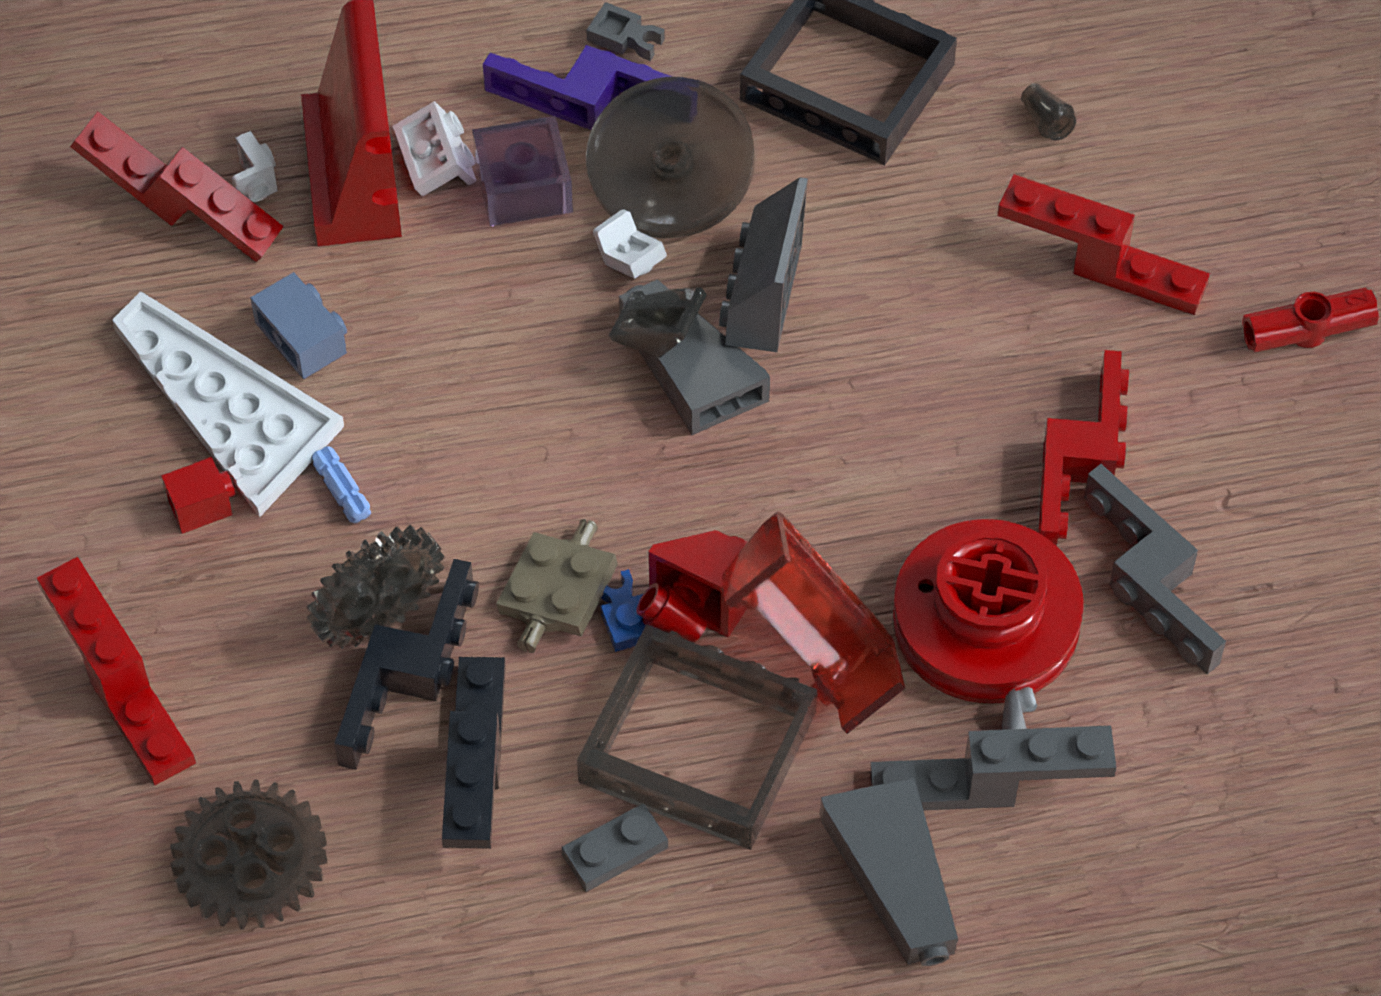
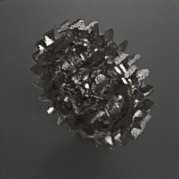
(375, 586)
(222, 885)

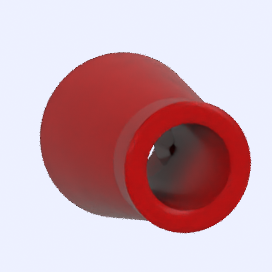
(668, 611)

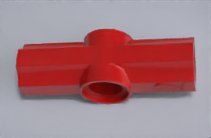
(1310, 319)

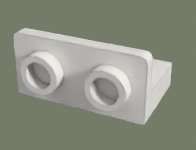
(434, 148)

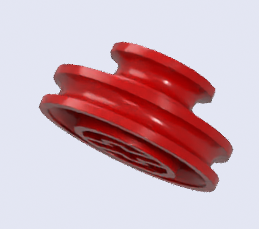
(997, 614)

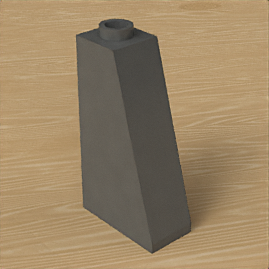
(705, 376)
(894, 862)

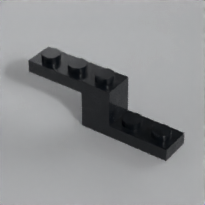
(406, 664)
(474, 753)

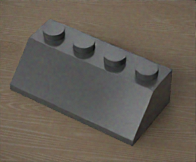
(765, 270)

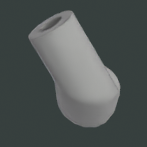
(1015, 704)

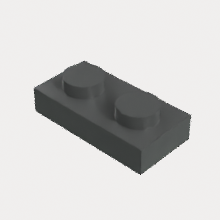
(615, 847)

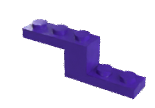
(578, 98)

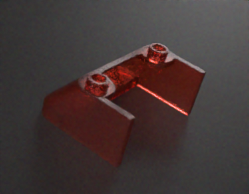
(818, 617)

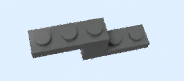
(1153, 569)
(1000, 760)

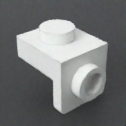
(258, 163)
(627, 248)

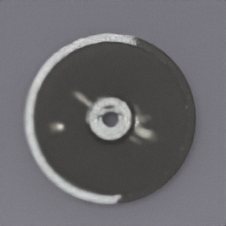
(664, 125)

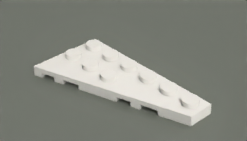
(237, 409)

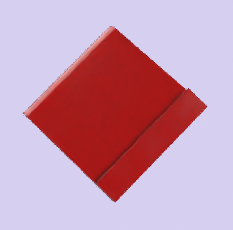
(351, 137)

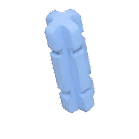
(341, 484)

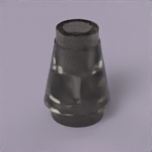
(1050, 114)

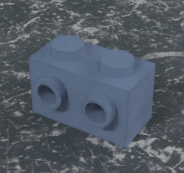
(299, 324)

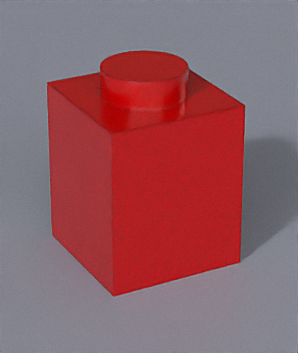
(198, 494)

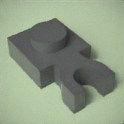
(623, 29)

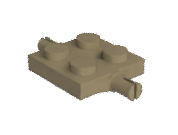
(557, 584)

